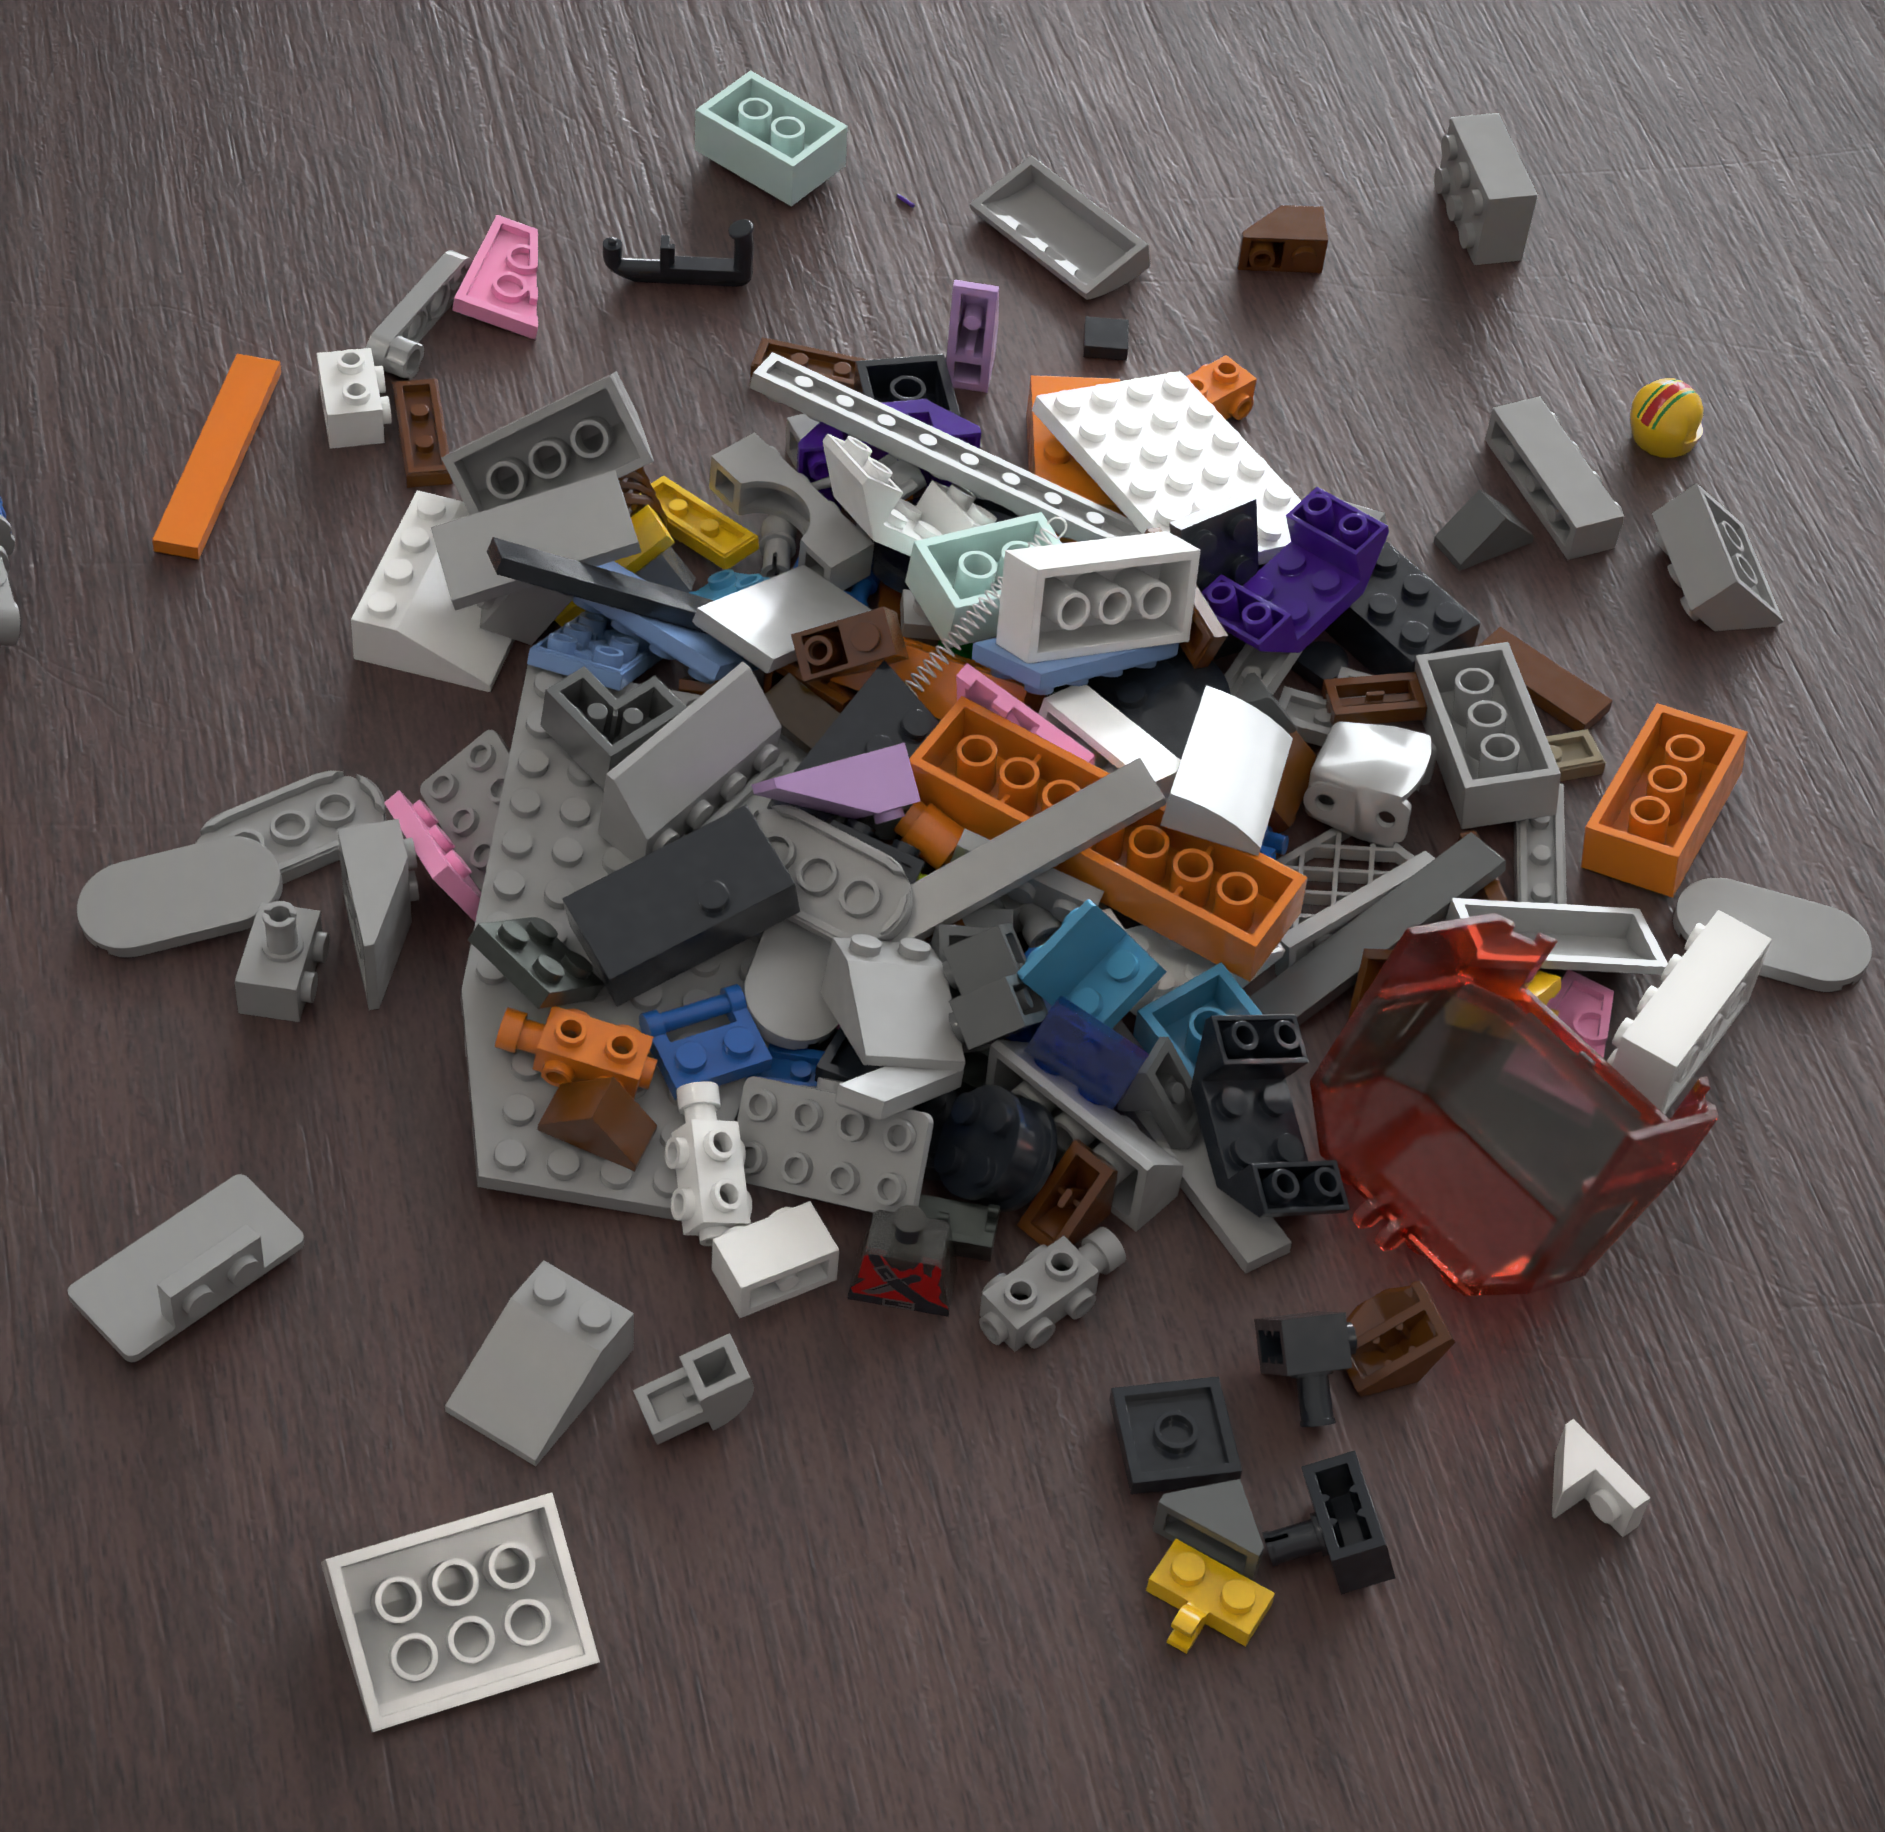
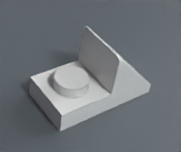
(1588, 1472)

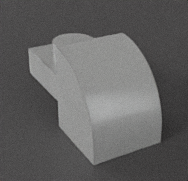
(707, 1388)

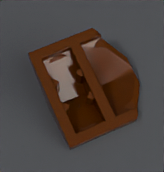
(1396, 1339)

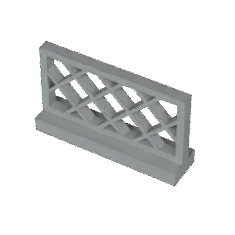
(1314, 929)

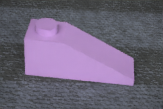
(972, 335)
(851, 787)

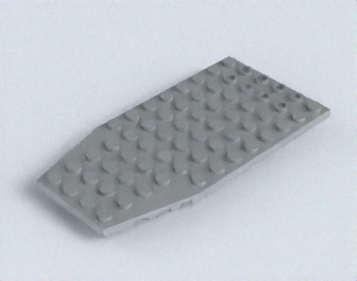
(539, 854)

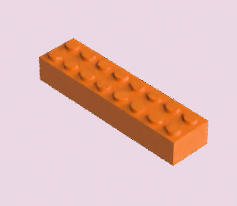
(1177, 884)

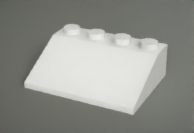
(409, 614)
(460, 1611)

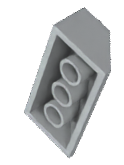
(552, 447)
(690, 766)
(1147, 1172)

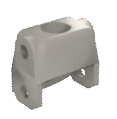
(1366, 773)

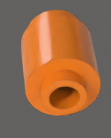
(930, 832)

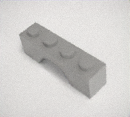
(758, 480)

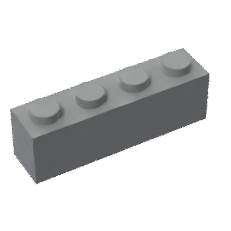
(1554, 478)

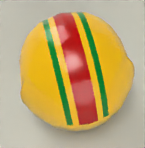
(1666, 418)

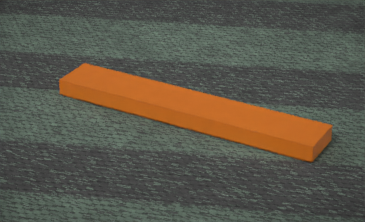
(216, 457)

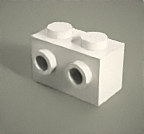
(352, 398)

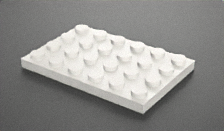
(1165, 453)

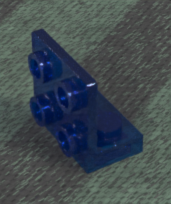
(1086, 1053)

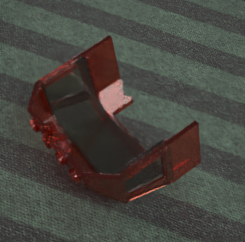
(1488, 1118)

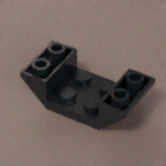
(1252, 1119)

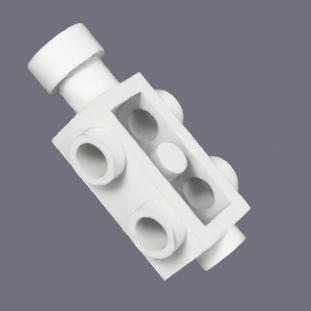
(707, 1166)

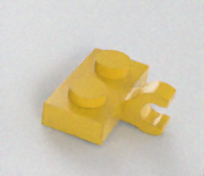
(1207, 1595)

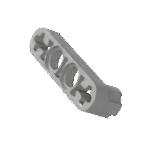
(398, 337)

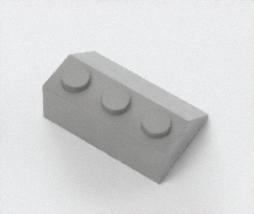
(1714, 564)

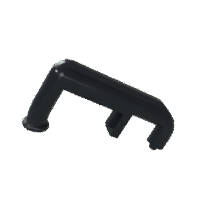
(687, 269)

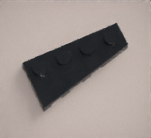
(876, 718)

